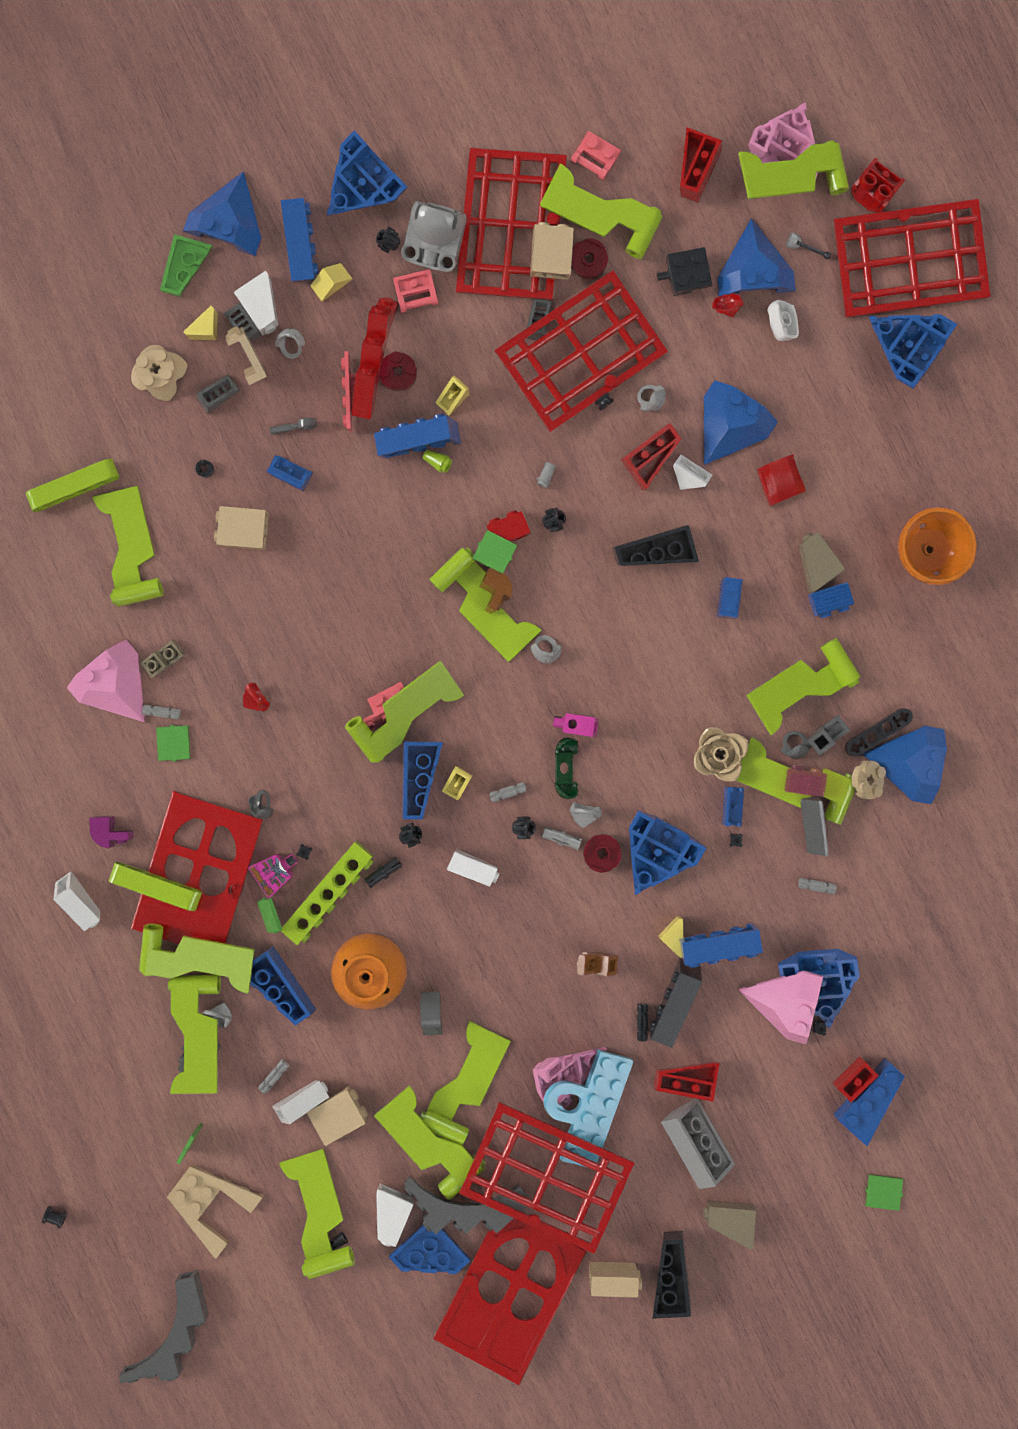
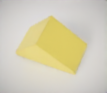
(330, 281)
(204, 326)
(452, 395)
(457, 783)
(672, 934)

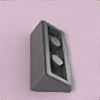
(814, 826)

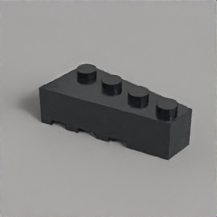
(661, 548)
(675, 1004)
(672, 1285)

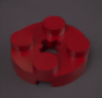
(599, 255)
(398, 382)
(611, 847)

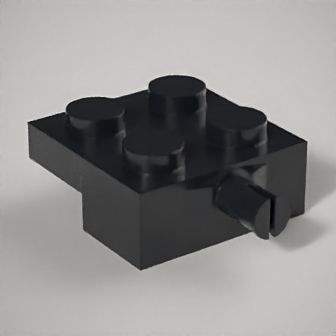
(687, 271)

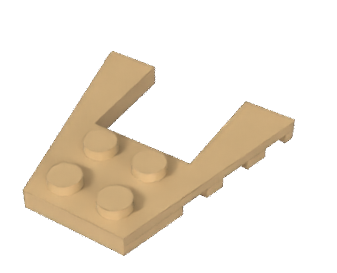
(194, 1195)

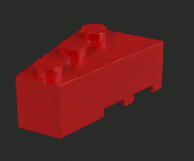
(699, 160)
(650, 455)
(690, 1081)

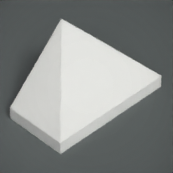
(690, 474)

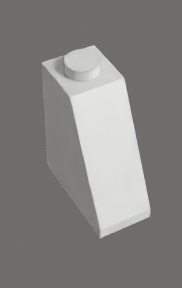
(259, 302)
(473, 868)
(76, 902)
(301, 1102)
(392, 1214)

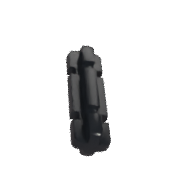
(642, 1022)

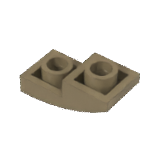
(163, 659)

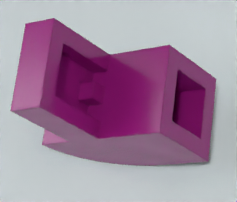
(103, 832)

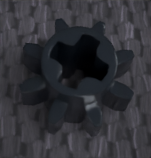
(387, 239)
(554, 519)
(523, 827)
(410, 835)

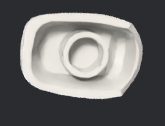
(783, 320)

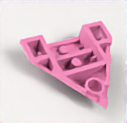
(783, 137)
(112, 682)
(787, 1003)
(568, 1068)

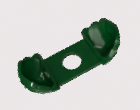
(564, 754)

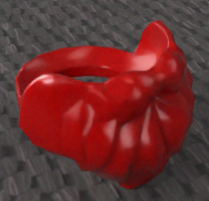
(728, 304)
(254, 699)

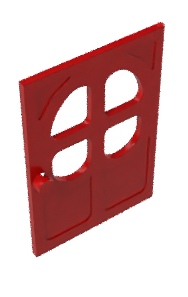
(215, 912)
(491, 1331)

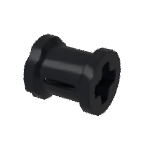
(54, 1217)

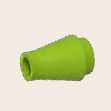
(439, 461)

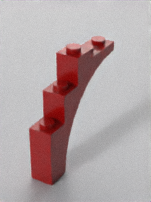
(372, 354)

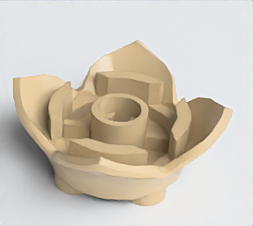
(163, 384)
(734, 750)

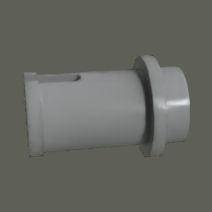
(546, 475)

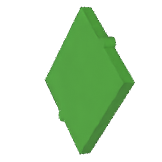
(494, 552)
(173, 743)
(269, 915)
(189, 1144)
(884, 1192)

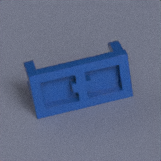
(289, 473)
(733, 806)

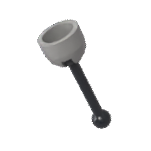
(795, 241)

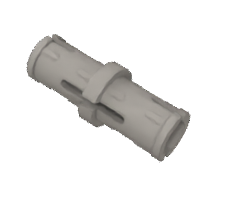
(561, 838)

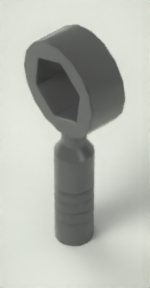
(303, 424)

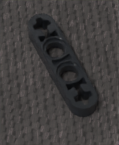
(879, 733)

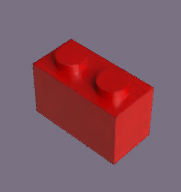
(511, 527)
(855, 1079)

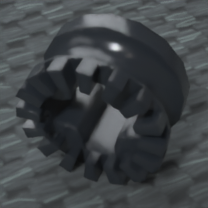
(603, 401)
(210, 466)

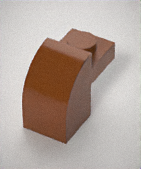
(500, 588)
(597, 963)

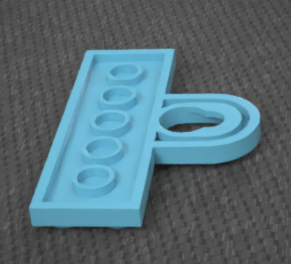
(596, 1101)

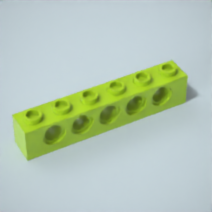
(292, 927)

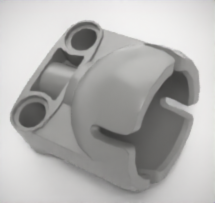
(434, 234)

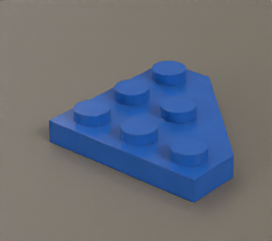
(429, 1253)

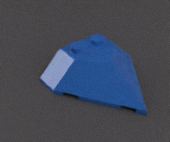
(362, 178)
(227, 217)
(755, 266)
(912, 343)
(732, 421)
(914, 762)
(660, 850)
(839, 974)

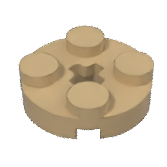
(876, 776)

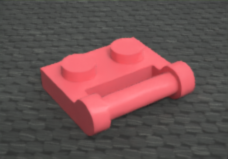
(598, 150)
(415, 284)

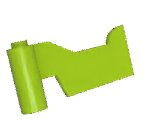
(795, 175)
(599, 214)
(134, 546)
(497, 627)
(802, 681)
(402, 710)
(770, 778)
(195, 955)
(199, 1033)
(470, 1084)
(423, 1145)
(322, 1214)

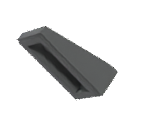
(539, 303)
(253, 334)
(208, 407)

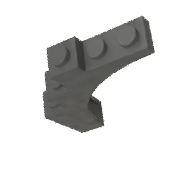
(466, 1215)
(166, 1359)

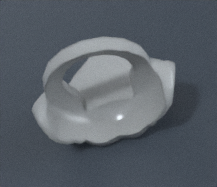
(280, 342)
(656, 401)
(545, 657)
(584, 814)
(221, 1013)

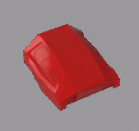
(876, 186)
(781, 480)

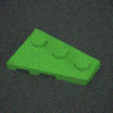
(182, 264)

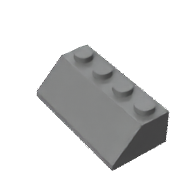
(698, 1144)

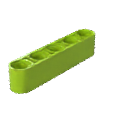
(72, 485)
(155, 886)

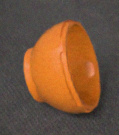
(951, 544)
(377, 958)

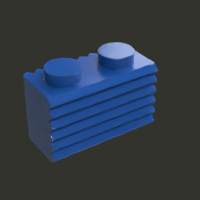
(729, 598)
(831, 599)

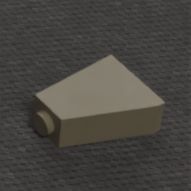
(818, 561)
(732, 1220)

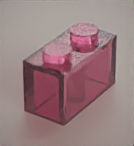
(805, 782)

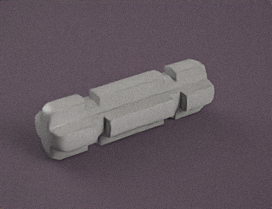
(161, 711)
(508, 792)
(817, 886)
(274, 1075)

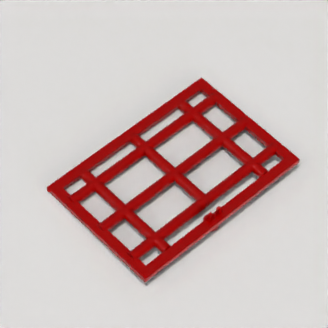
(515, 178)
(911, 258)
(610, 381)
(546, 1178)

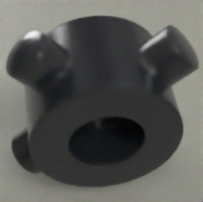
(736, 840)
(304, 851)
(819, 1028)

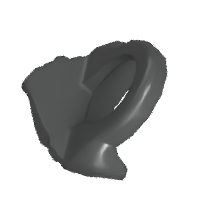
(800, 750)
(257, 809)

